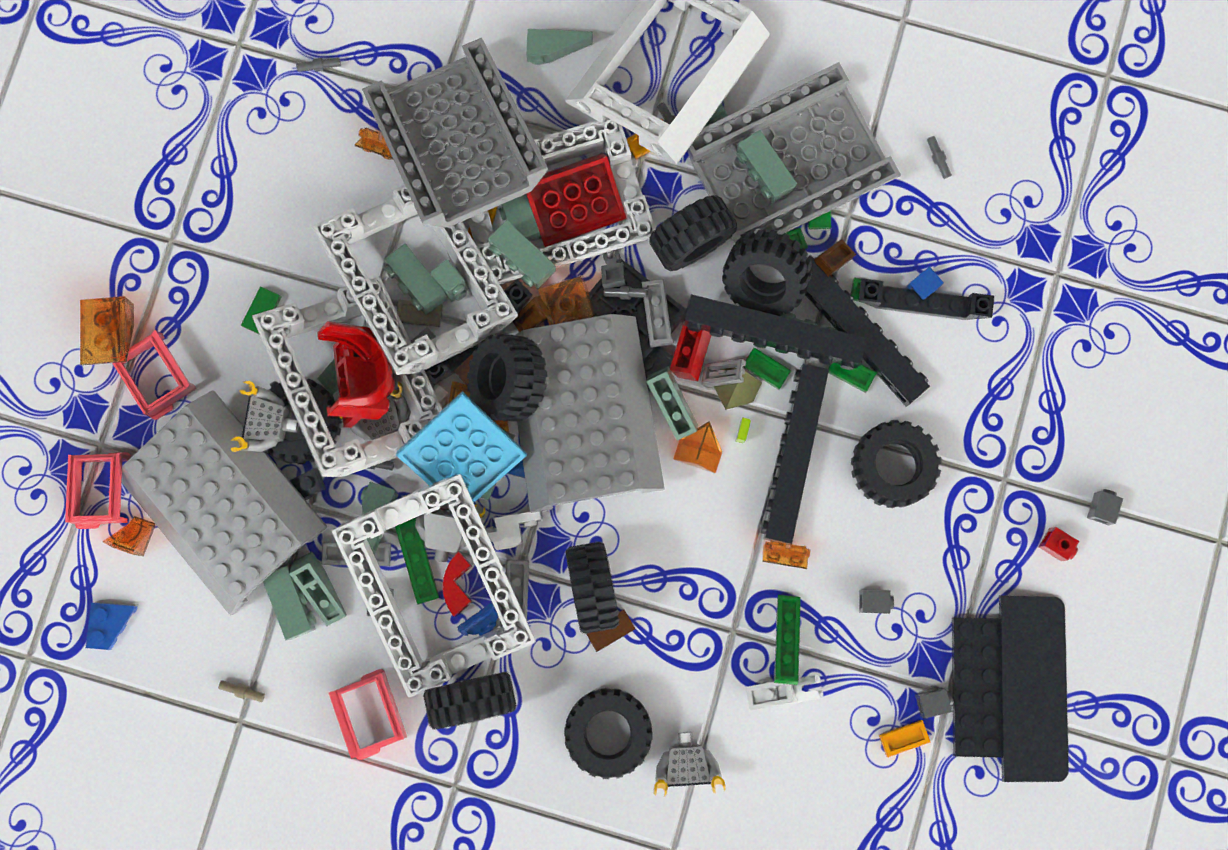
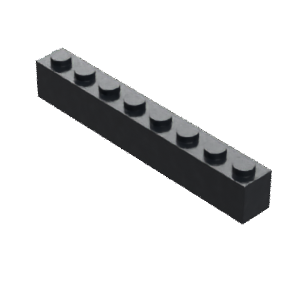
(775, 332)
(879, 352)
(795, 454)

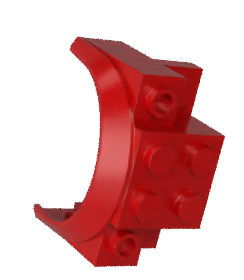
(361, 381)

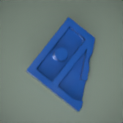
(106, 624)

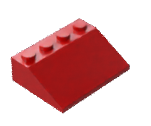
(576, 200)

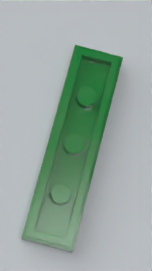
(417, 562)
(787, 640)

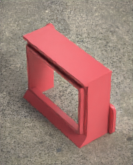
(165, 403)
(73, 494)
(345, 722)

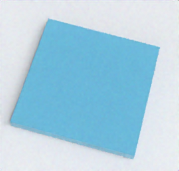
(463, 443)

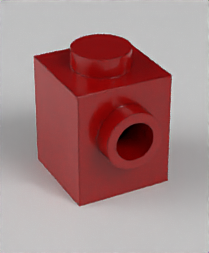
(1059, 544)

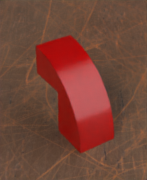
(453, 594)

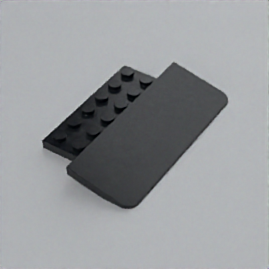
(1013, 688)

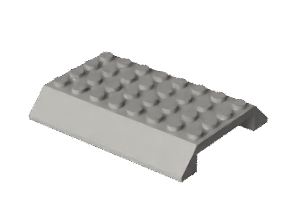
(457, 138)
(817, 138)
(595, 415)
(219, 507)

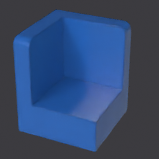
(926, 283)

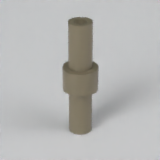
(241, 691)

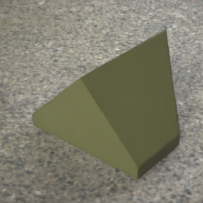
(739, 393)

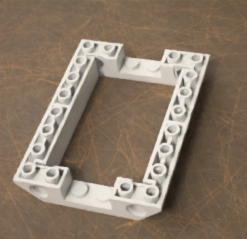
(654, 134)
(566, 146)
(496, 313)
(290, 321)
(412, 671)

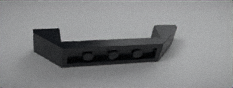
(518, 296)
(937, 304)

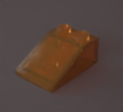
(567, 300)
(105, 330)

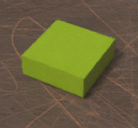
(743, 430)

